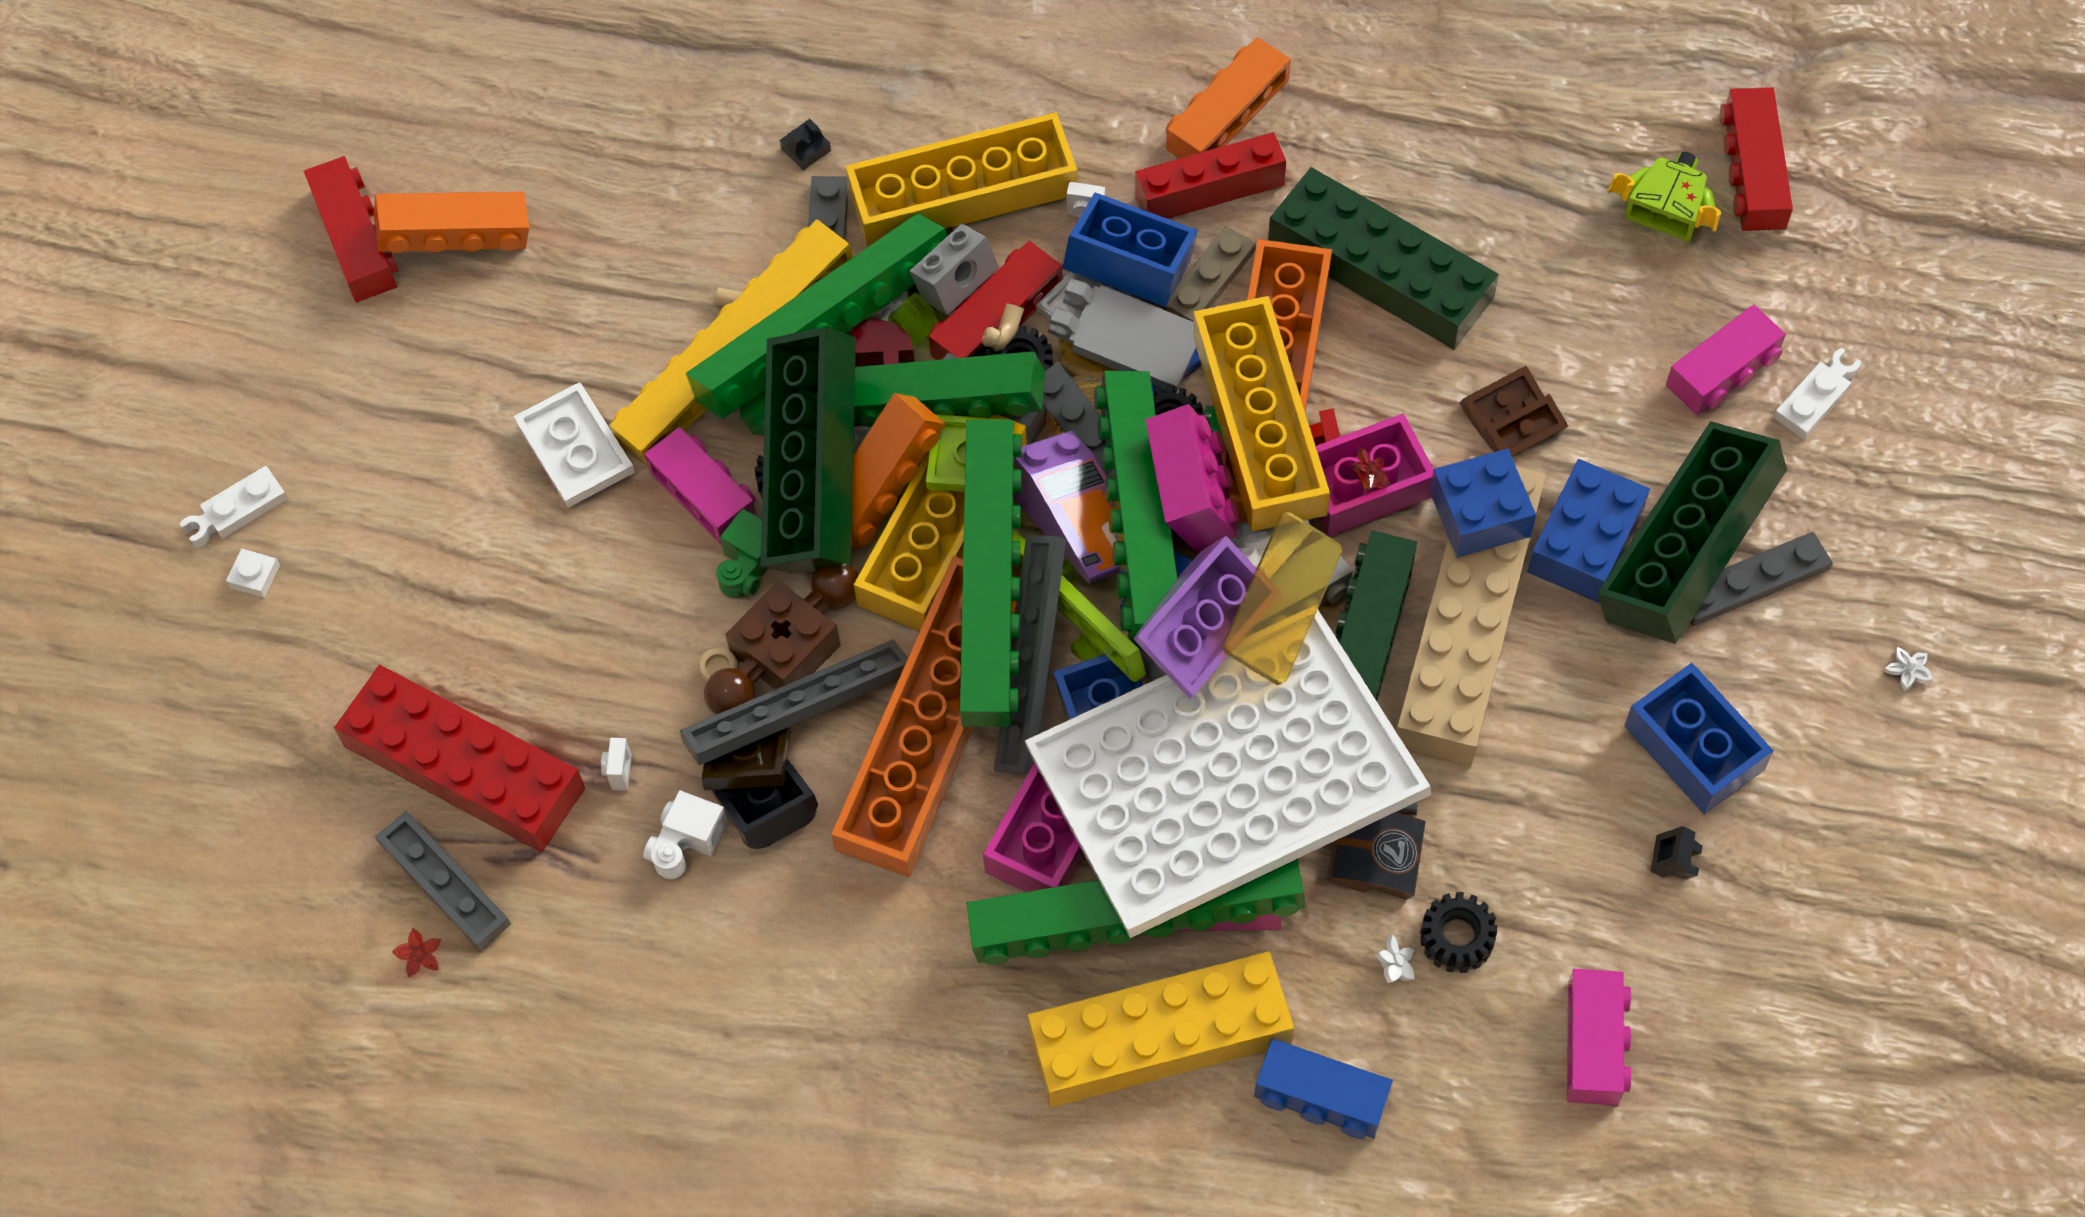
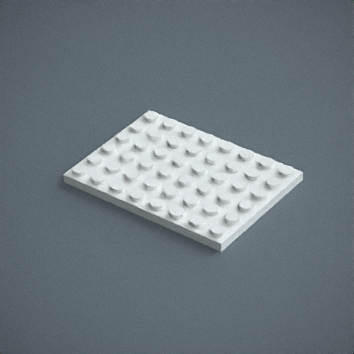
(1227, 784)

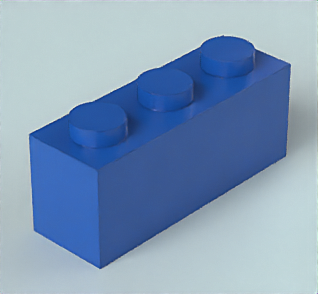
(1322, 1089)

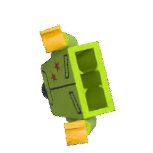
(1668, 197)

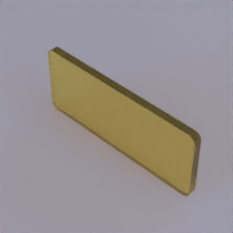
(1282, 598)

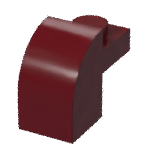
(881, 344)

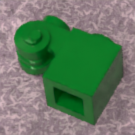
(743, 545)

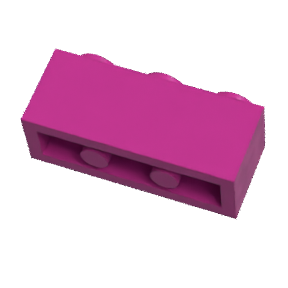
(1726, 360)
(698, 481)
(1597, 1037)

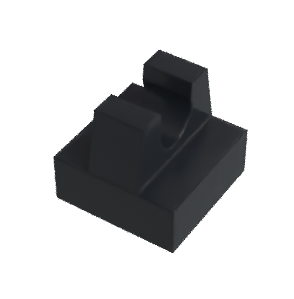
(805, 144)
(1674, 853)

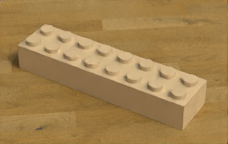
(1463, 645)

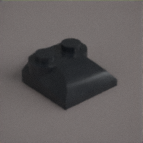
(769, 813)

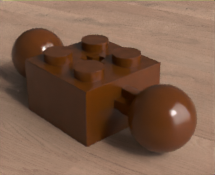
(782, 637)

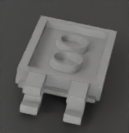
(1125, 333)

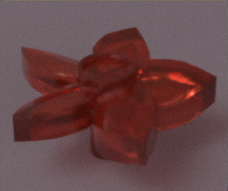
(1369, 471)
(418, 952)

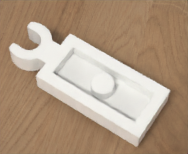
(1816, 395)
(235, 507)

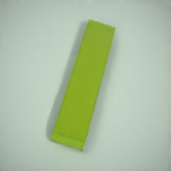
(1095, 626)

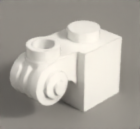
(686, 824)

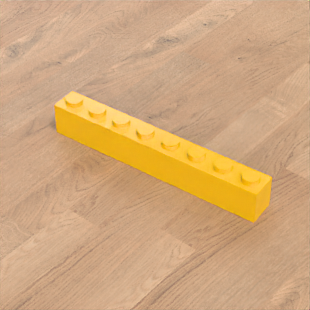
(669, 398)

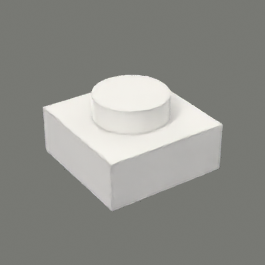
(1079, 196)
(253, 573)
(617, 764)

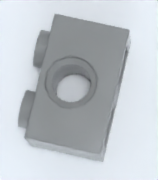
(954, 269)

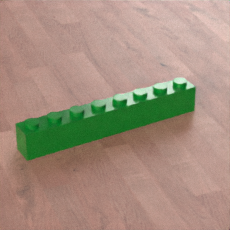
(835, 302)
(946, 387)
(1137, 514)
(988, 574)
(1083, 915)

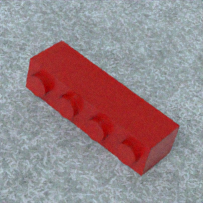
(1757, 159)
(1211, 177)
(350, 228)
(1021, 282)

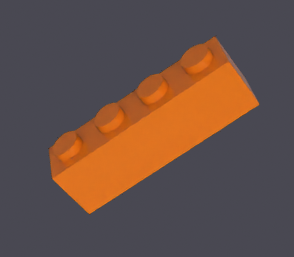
(1229, 100)
(451, 221)
(888, 461)

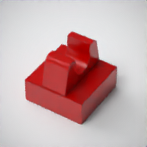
(1326, 429)

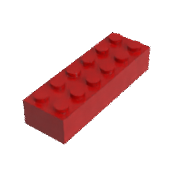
(460, 758)

